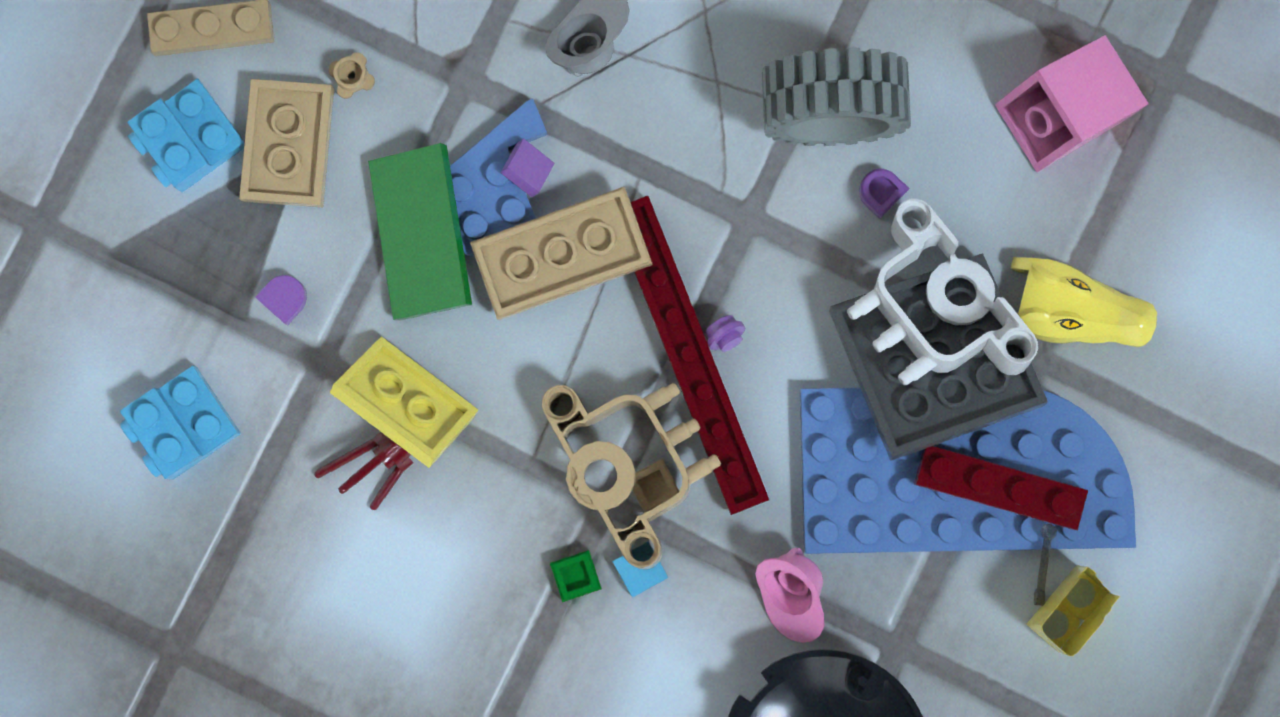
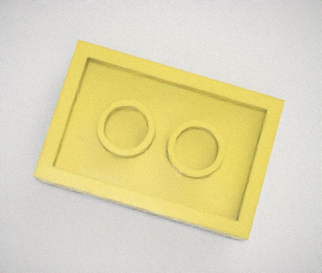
(404, 401)

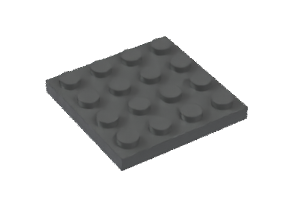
(937, 403)

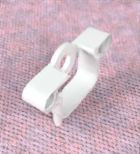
(993, 343)

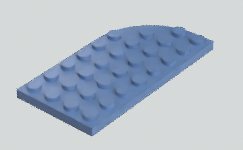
(870, 504)

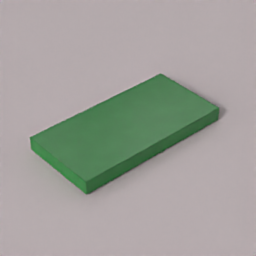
(420, 232)

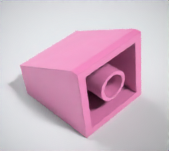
(1071, 103)

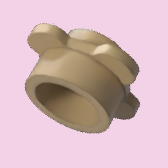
(346, 65)

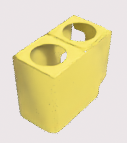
(1091, 614)

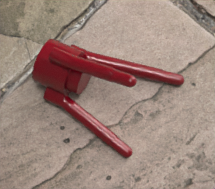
(387, 453)

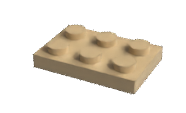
(286, 143)

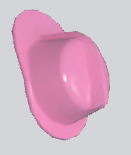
(792, 594)

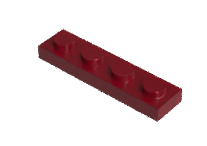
(1001, 487)

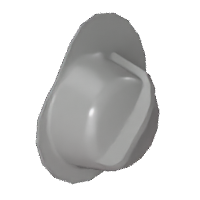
(587, 35)

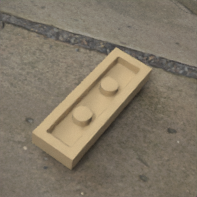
(210, 27)

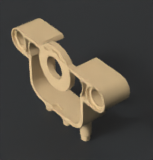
(624, 466)

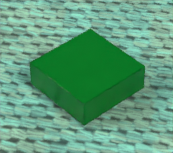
(575, 576)

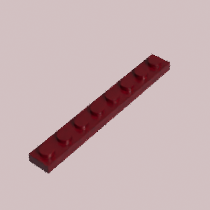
(695, 367)

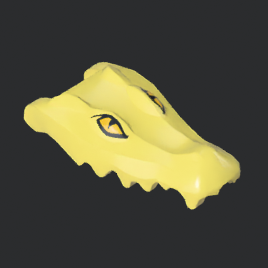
(1071, 307)

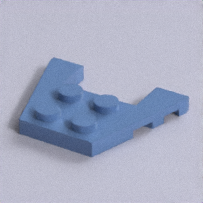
(483, 195)

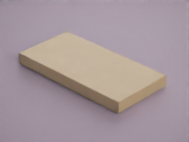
(561, 253)

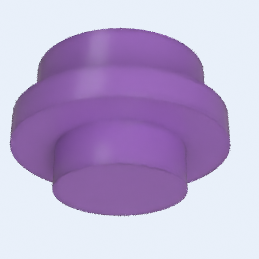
(725, 333)

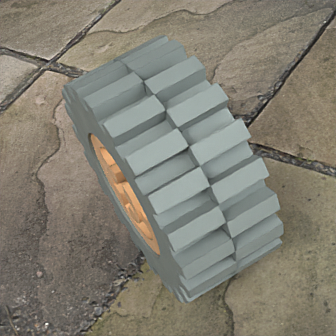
(836, 97)

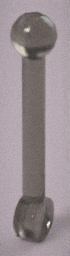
(1048, 533)

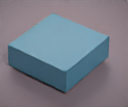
(640, 579)

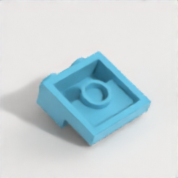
(185, 136)
(178, 424)

